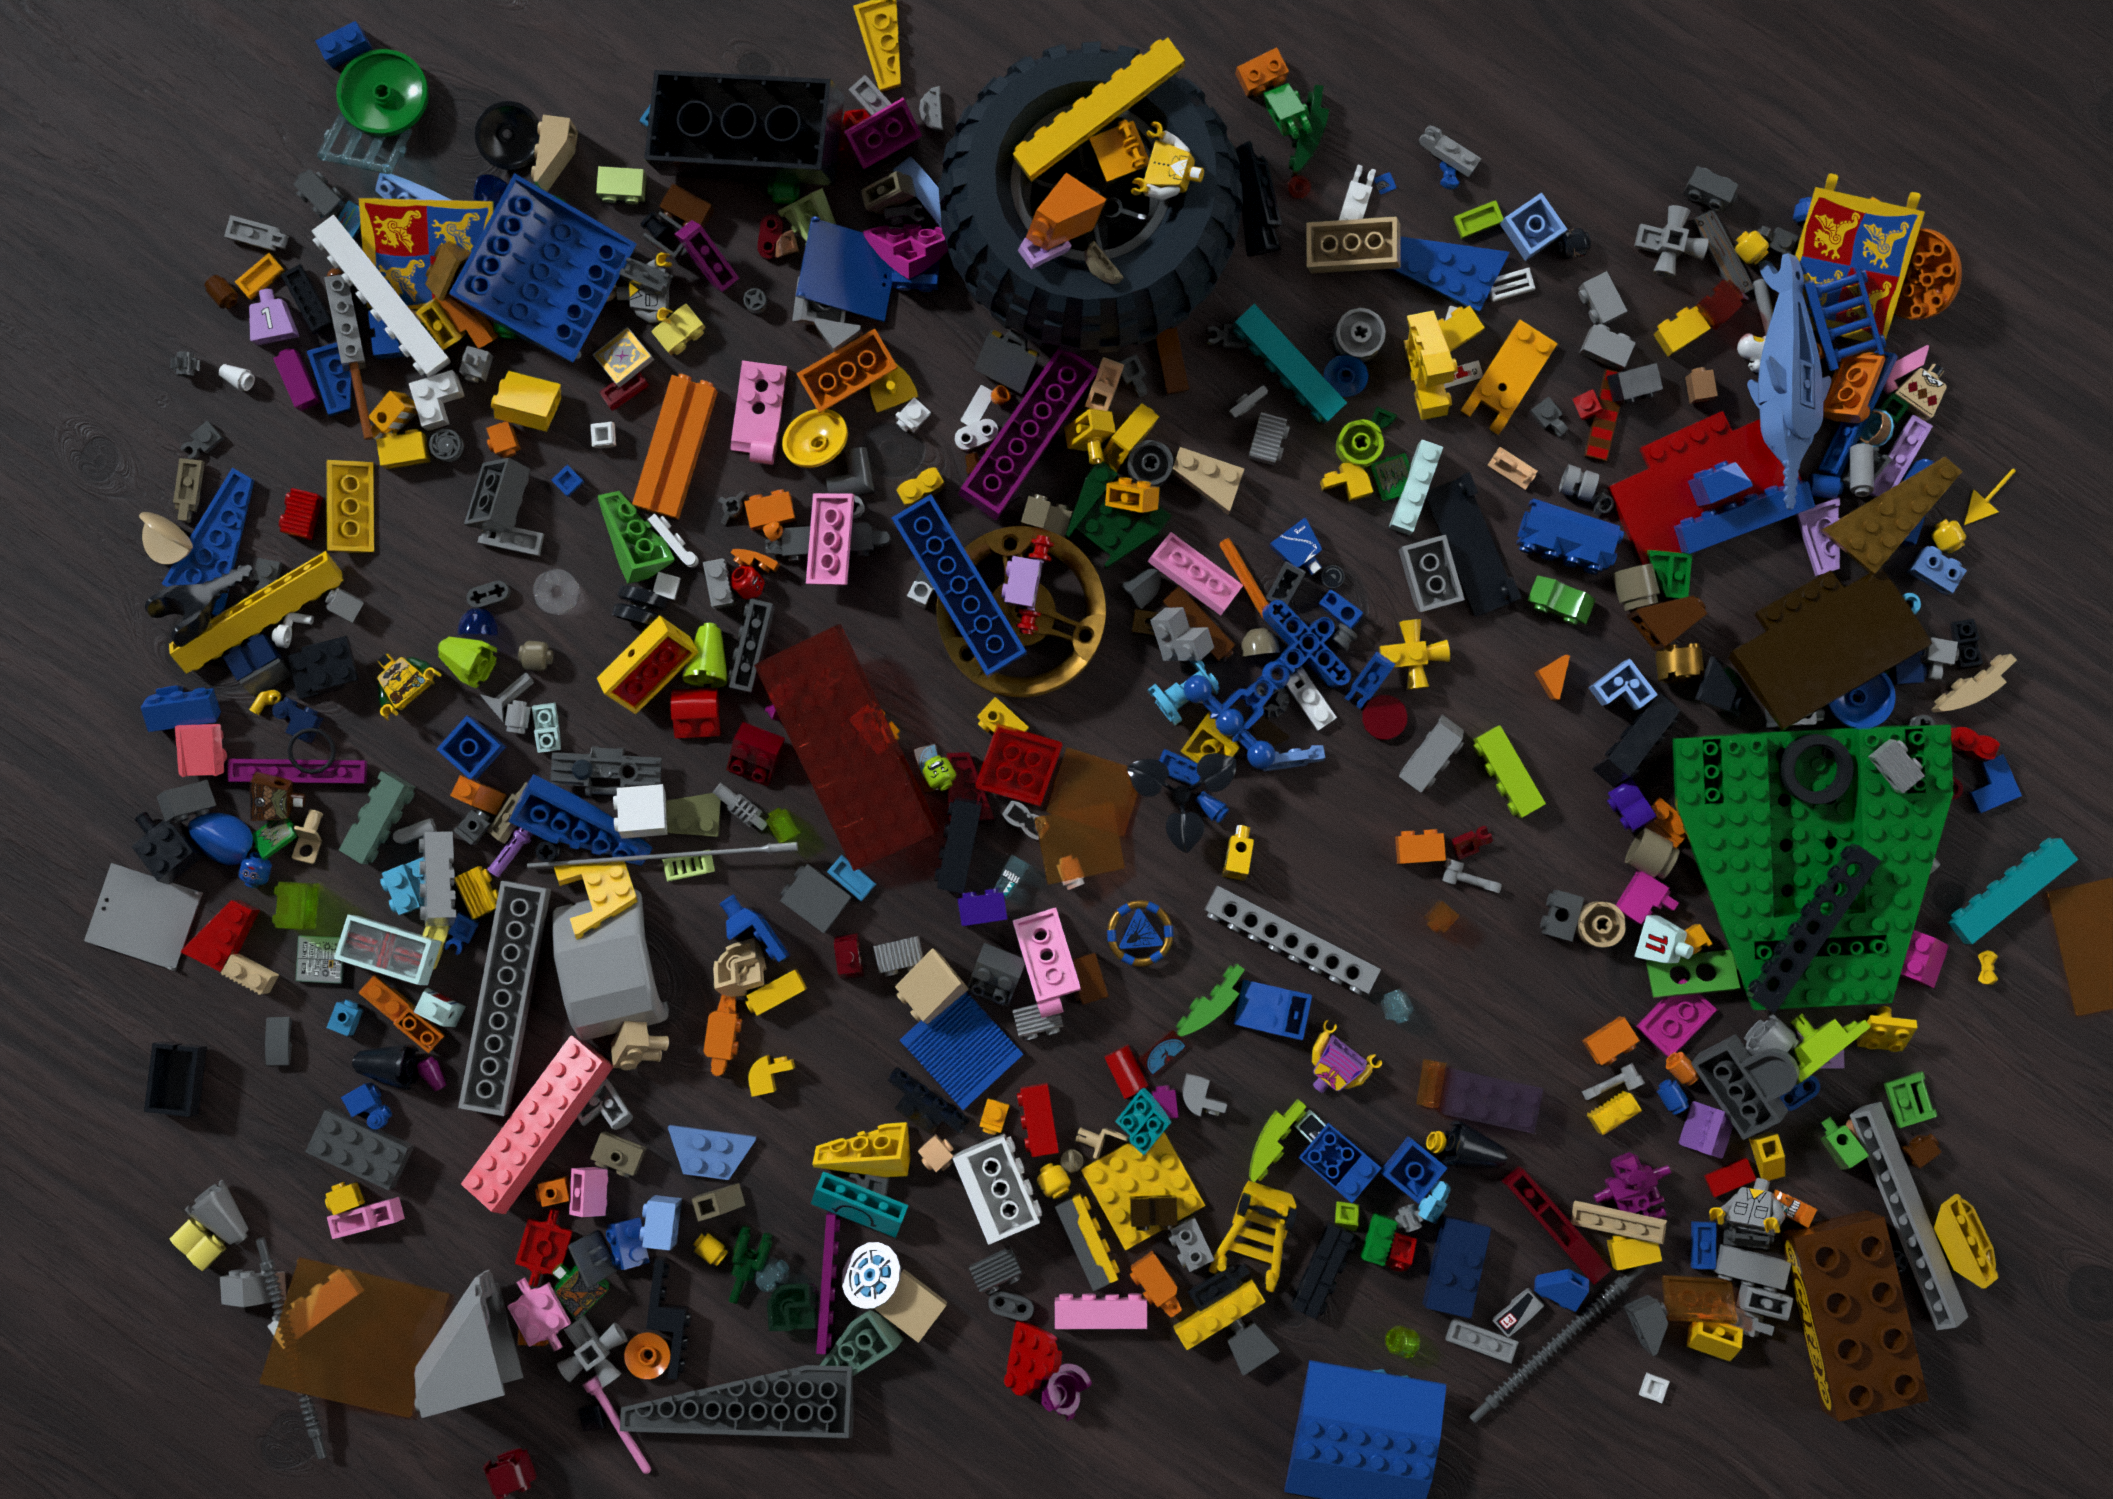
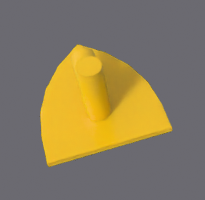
(892, 390)

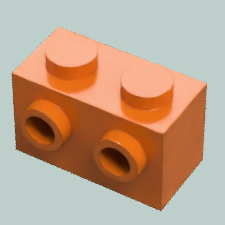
(1262, 73)

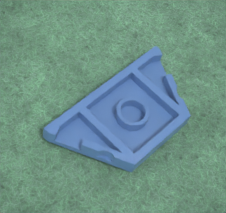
(709, 1151)

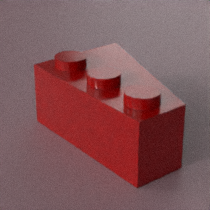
(222, 935)

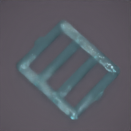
(367, 163)

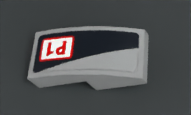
(1518, 1312)

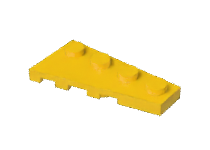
(880, 35)

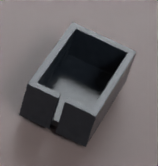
(175, 1078)

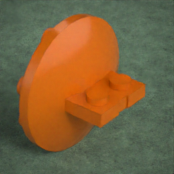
(1931, 277)

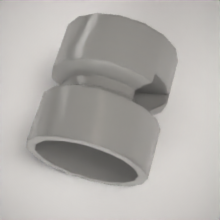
(1586, 482)

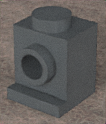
(475, 835)

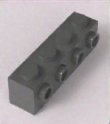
(752, 645)

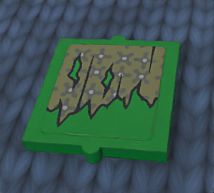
(1391, 476)
(273, 837)

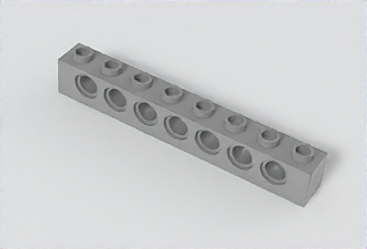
(1366, 972)

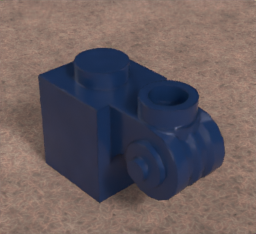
(299, 718)

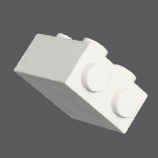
(640, 811)

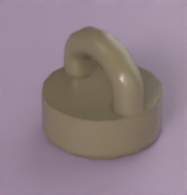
(1071, 1160)

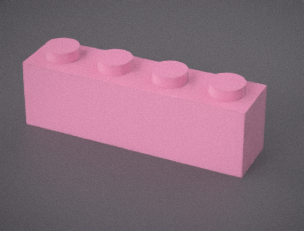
(1101, 1312)

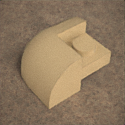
(739, 968)

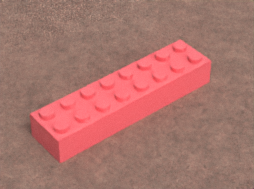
(537, 1125)

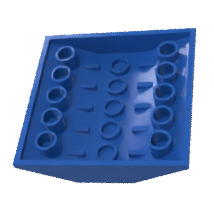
(542, 269)
(1365, 1435)

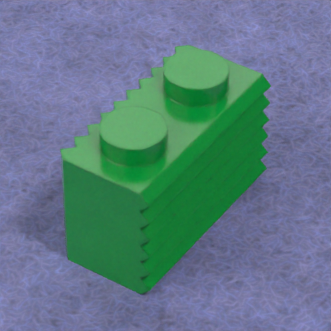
(1378, 1239)

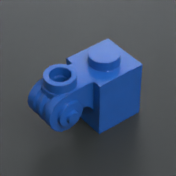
(367, 1099)

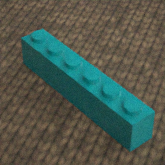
(1289, 364)
(2012, 890)

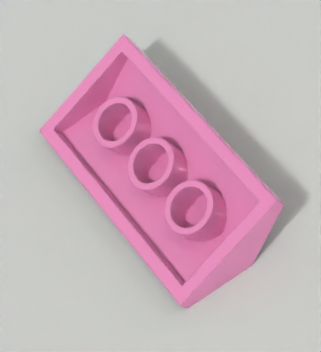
(830, 539)

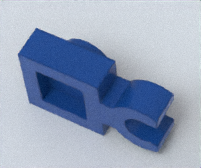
(462, 930)

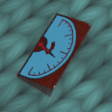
(1162, 1052)

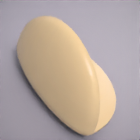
(164, 539)

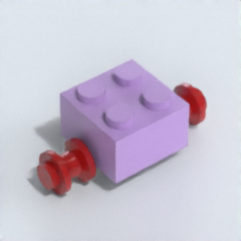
(1024, 583)

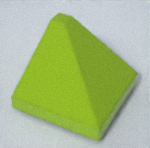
(1347, 1215)

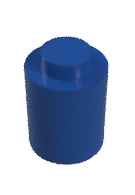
(1825, 486)

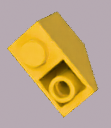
(1768, 1155)

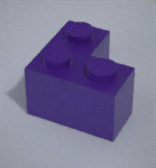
(982, 908)

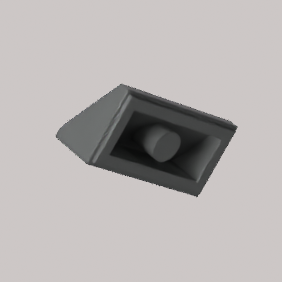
(266, 677)

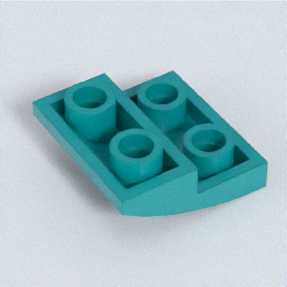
(1143, 1121)

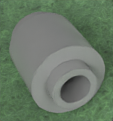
(517, 717)

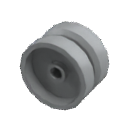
(1361, 322)

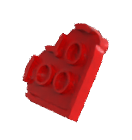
(1031, 1358)

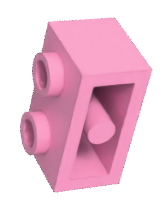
(588, 1192)

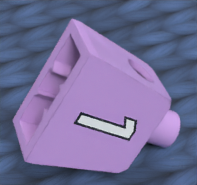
(271, 320)

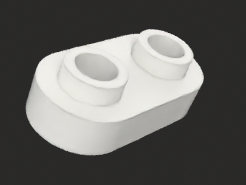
(977, 436)

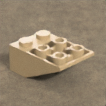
(554, 149)

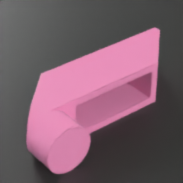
(1905, 366)

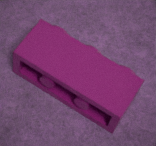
(706, 255)

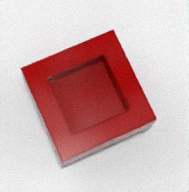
(1587, 404)

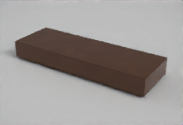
(1172, 361)

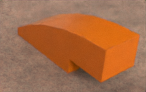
(468, 319)

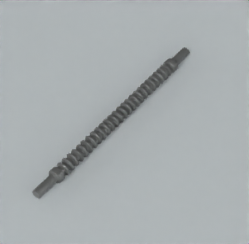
(268, 1265)
(1492, 1401)

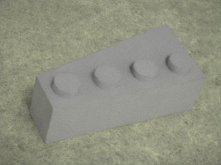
(438, 879)

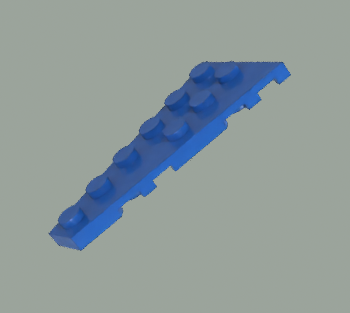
(216, 537)

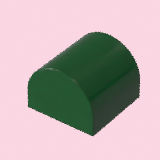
(1894, 406)

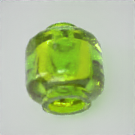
(1402, 1341)

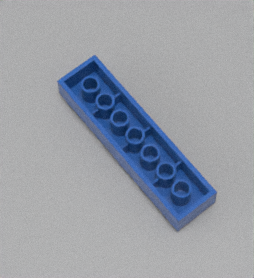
(959, 586)

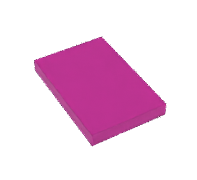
(1676, 1020)

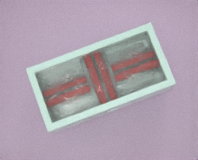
(387, 950)

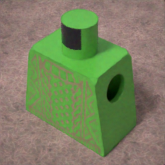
(1846, 1153)

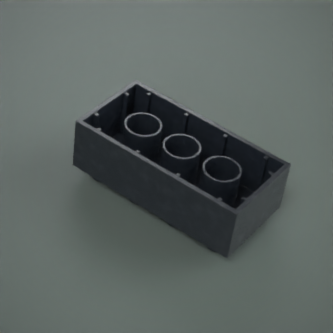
(744, 127)

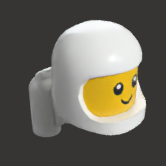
(1751, 348)

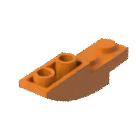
(402, 1013)

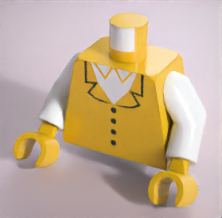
(1169, 167)

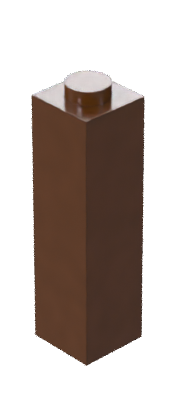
(1198, 619)

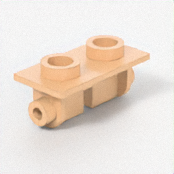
(1512, 468)

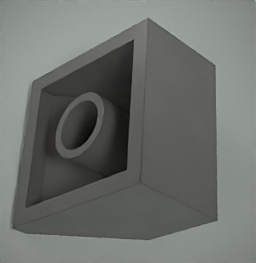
(1648, 1322)

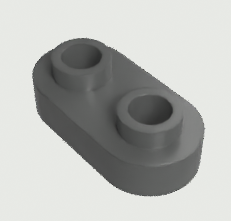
(1010, 1306)

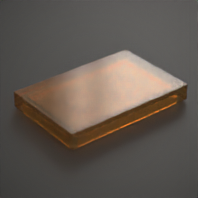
(1699, 1299)

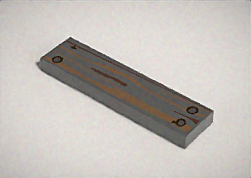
(1722, 251)

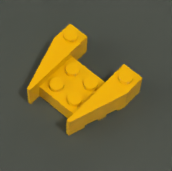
(1429, 364)

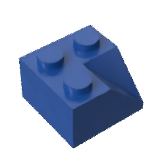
(1717, 484)
(1413, 1169)

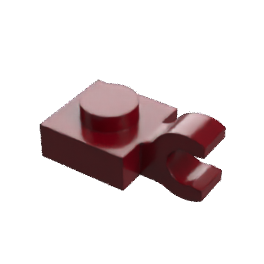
(1469, 842)

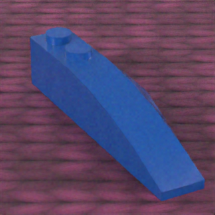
(573, 821)

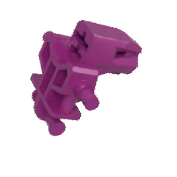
(1634, 1186)

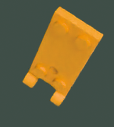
(1514, 366)

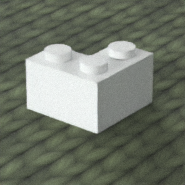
(431, 394)

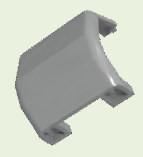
(606, 971)

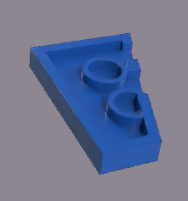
(332, 381)

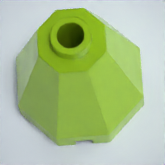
(468, 659)

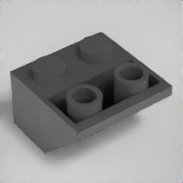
(996, 975)

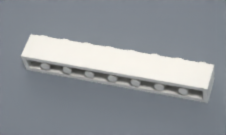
(381, 296)

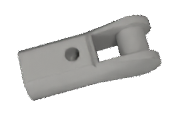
(414, 832)

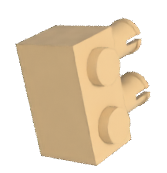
(635, 1045)

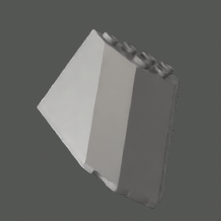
(469, 1354)

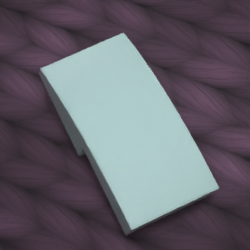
(546, 727)

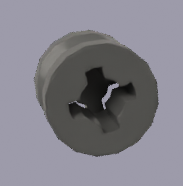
(752, 297)
(1343, 637)

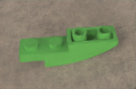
(1207, 1010)

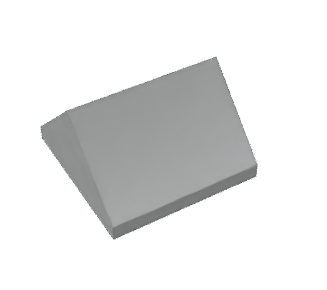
(837, 333)

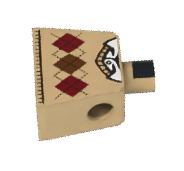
(1923, 391)

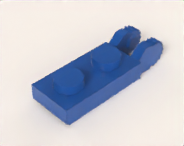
(1370, 678)

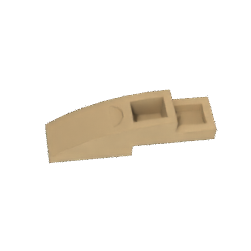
(1968, 691)

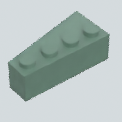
(377, 817)

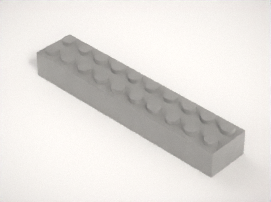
(504, 998)

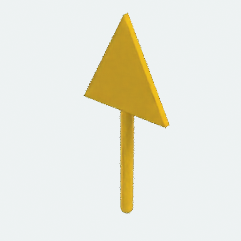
(1981, 507)

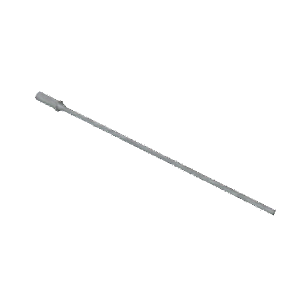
(770, 848)

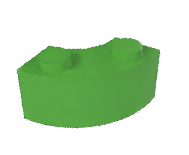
(1561, 600)

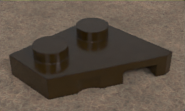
(1264, 731)

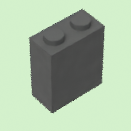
(815, 897)

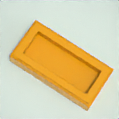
(259, 276)

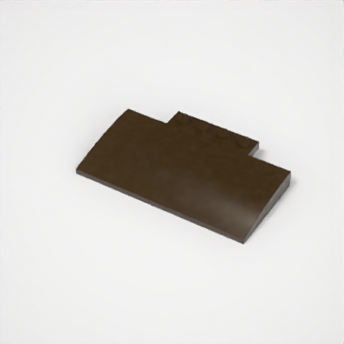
(1827, 643)

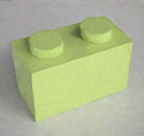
(621, 184)

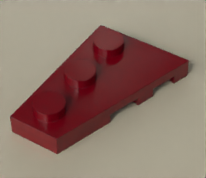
(965, 782)

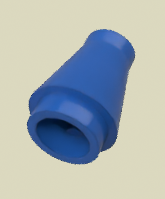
(1213, 807)

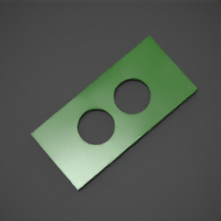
(1722, 962)

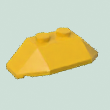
(1966, 1241)

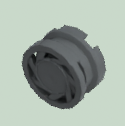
(446, 445)

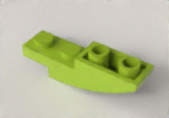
(1267, 1147)

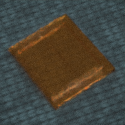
(1091, 781)

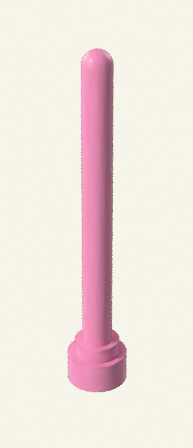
(594, 1387)

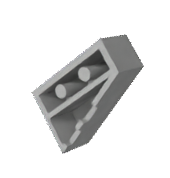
(1433, 754)

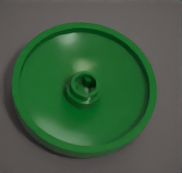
(382, 93)

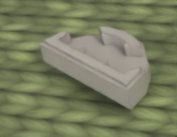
(931, 109)
(1247, 402)

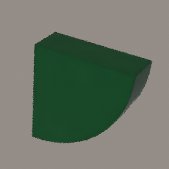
(1383, 418)

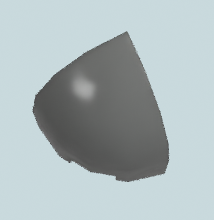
(1143, 586)

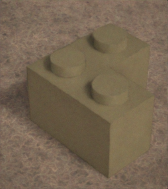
(1042, 515)

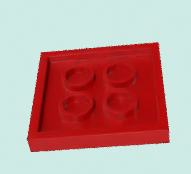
(1018, 764)

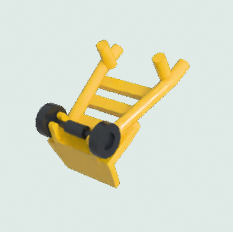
(1270, 1201)

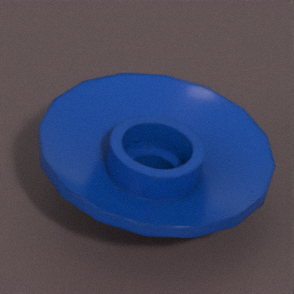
(1346, 384)

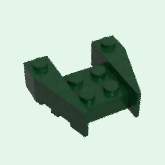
(1108, 527)

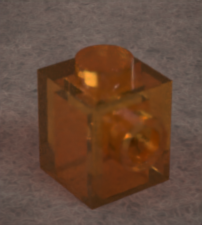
(1440, 917)

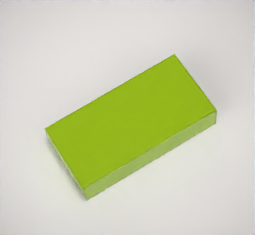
(1478, 219)

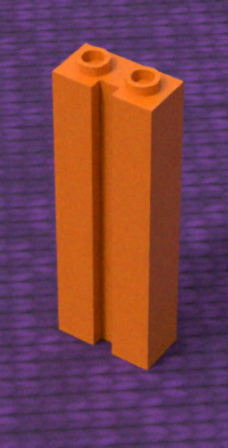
(675, 446)

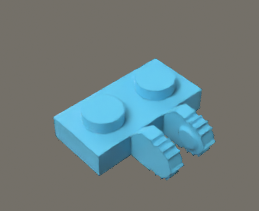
(1434, 1205)

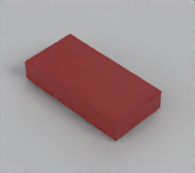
(1729, 1177)

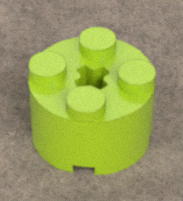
(1371, 447)

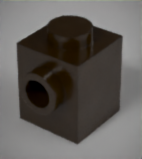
(1142, 623)

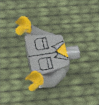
(645, 303)
(1752, 1210)

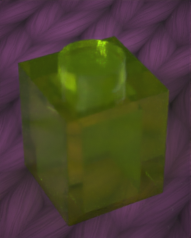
(782, 825)

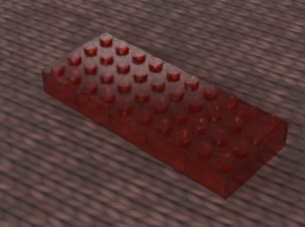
(847, 747)

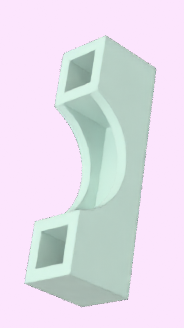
(1416, 487)

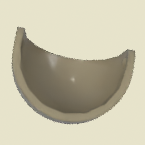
(1259, 642)

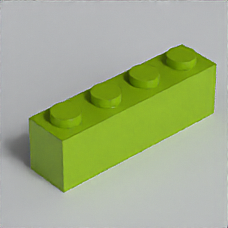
(1508, 771)

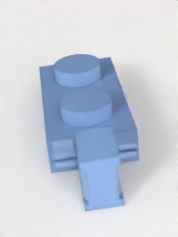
(1297, 758)

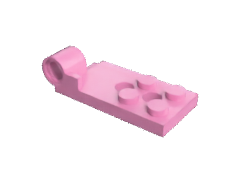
(759, 432)
(1050, 977)

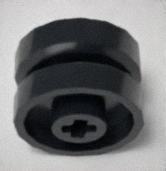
(641, 603)

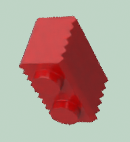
(300, 513)

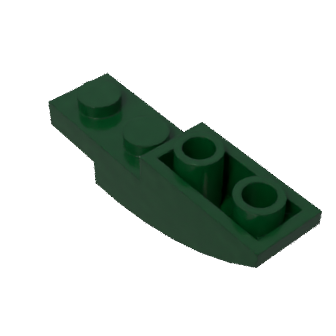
(1307, 144)

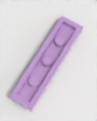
(1902, 454)

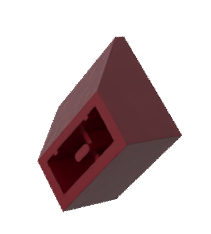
(755, 753)

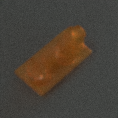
(1431, 1083)

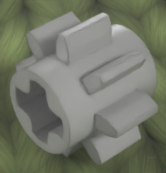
(1409, 1218)

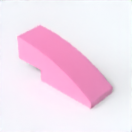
(365, 1218)

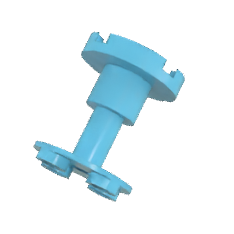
(1174, 696)

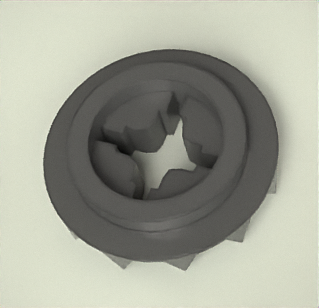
(1282, 700)

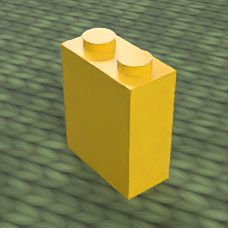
(526, 401)

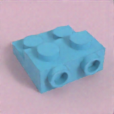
(404, 887)

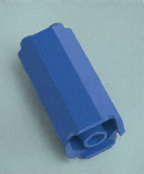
(1570, 536)

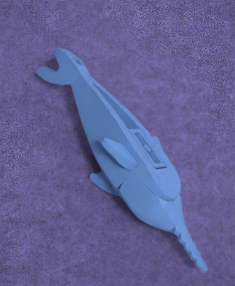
(1790, 375)

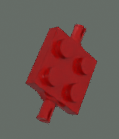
(543, 1246)

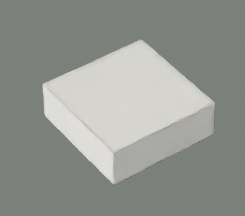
(667, 585)
(1654, 1387)

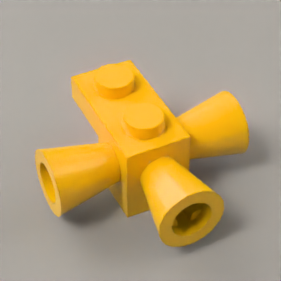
(1415, 654)

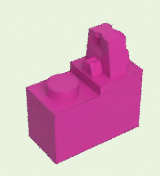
(1642, 895)

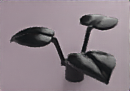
(1183, 829)

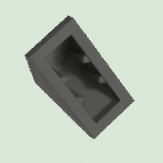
(1285, 583)

